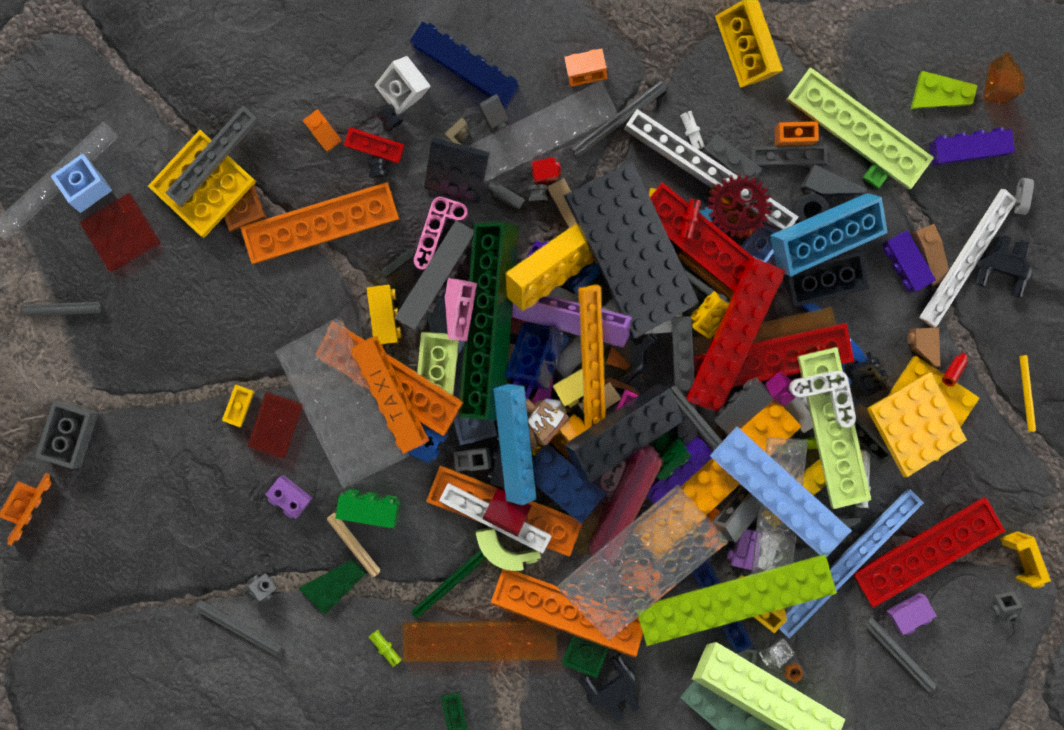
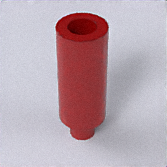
(955, 370)

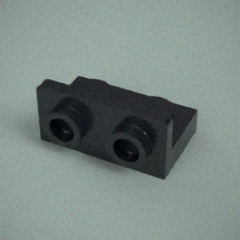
(869, 375)

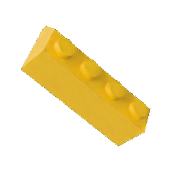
(748, 42)

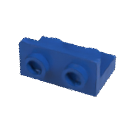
(583, 278)

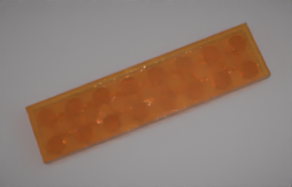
(478, 641)

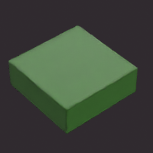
(875, 176)

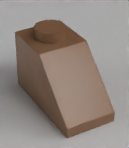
(925, 344)

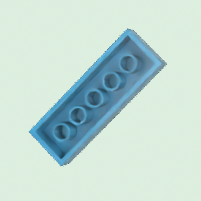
(829, 234)

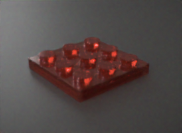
(120, 232)

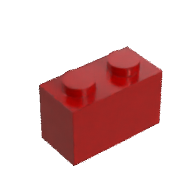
(545, 171)

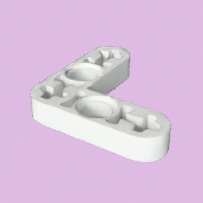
(834, 389)

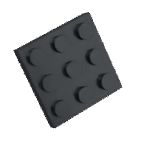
(456, 170)

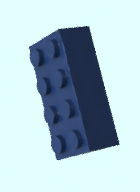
(561, 482)

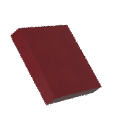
(506, 514)

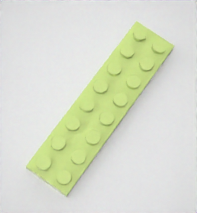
(859, 128)
(836, 444)

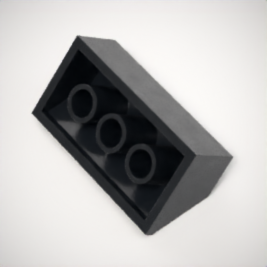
(828, 279)

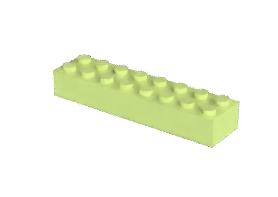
(761, 692)

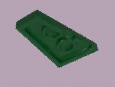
(332, 586)

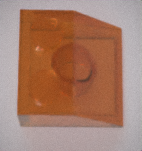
(1003, 80)

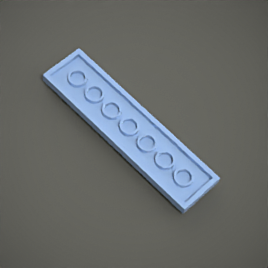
(780, 492)

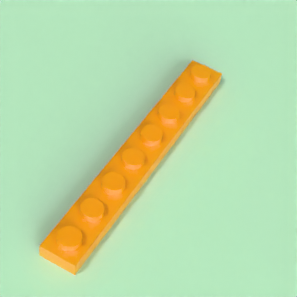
(592, 354)

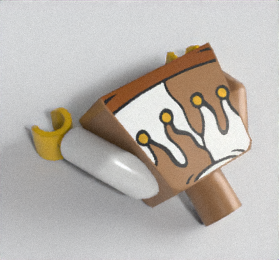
(544, 421)

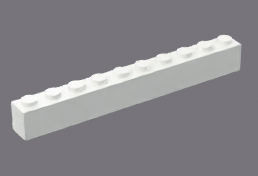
(698, 163)

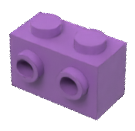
(288, 497)

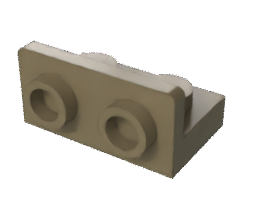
(458, 132)

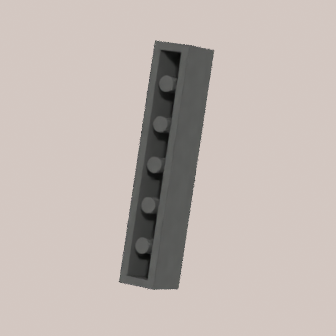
(435, 277)

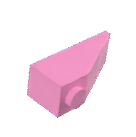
(459, 306)

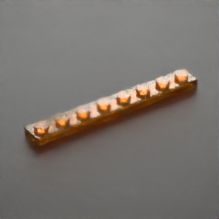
(779, 328)

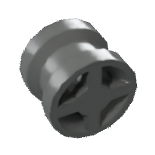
(537, 193)

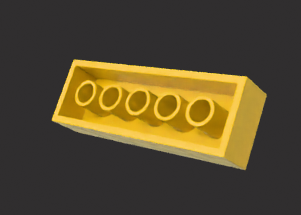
(548, 268)

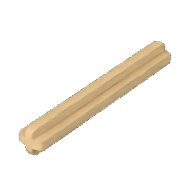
(354, 545)

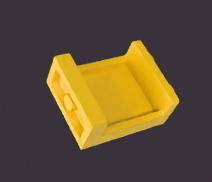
(1030, 557)

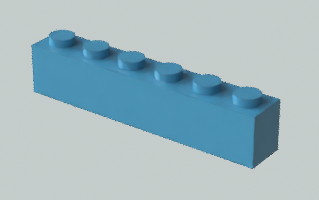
(515, 443)

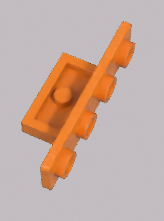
(20, 505)

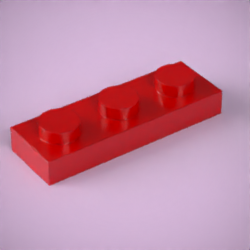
(374, 145)

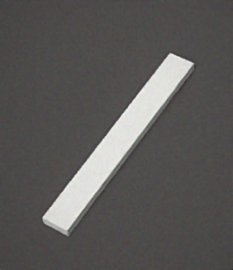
(968, 258)

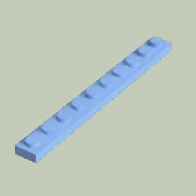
(856, 556)

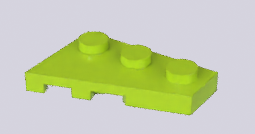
(942, 91)

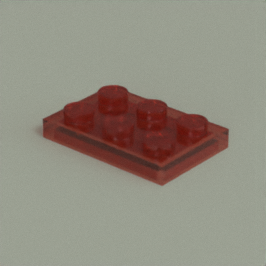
(275, 425)

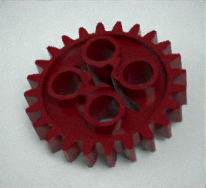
(745, 222)

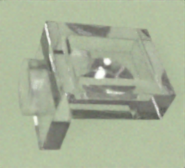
(777, 654)

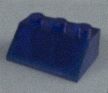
(535, 355)

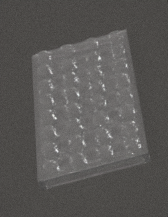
(339, 403)
(642, 563)

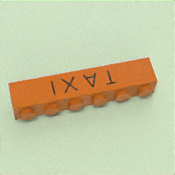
(389, 394)

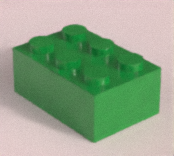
(368, 508)

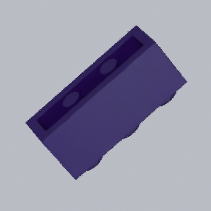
(908, 262)

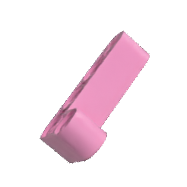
(427, 233)

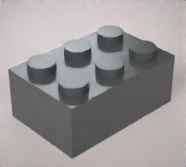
(67, 434)

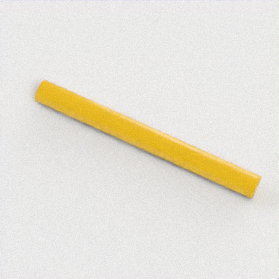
(1027, 393)

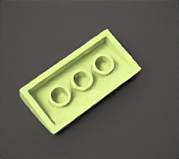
(438, 359)

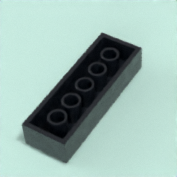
(624, 432)

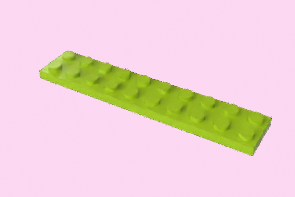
(737, 600)

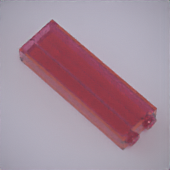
(627, 497)

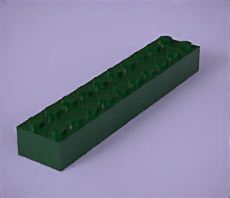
(490, 323)

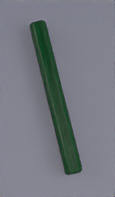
(448, 584)

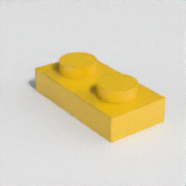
(238, 405)

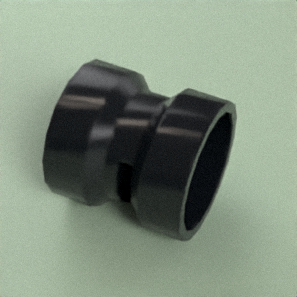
(390, 117)

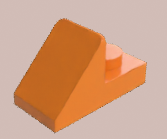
(322, 130)

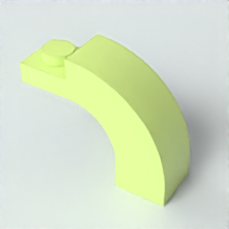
(500, 556)

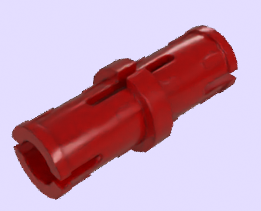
(690, 219)

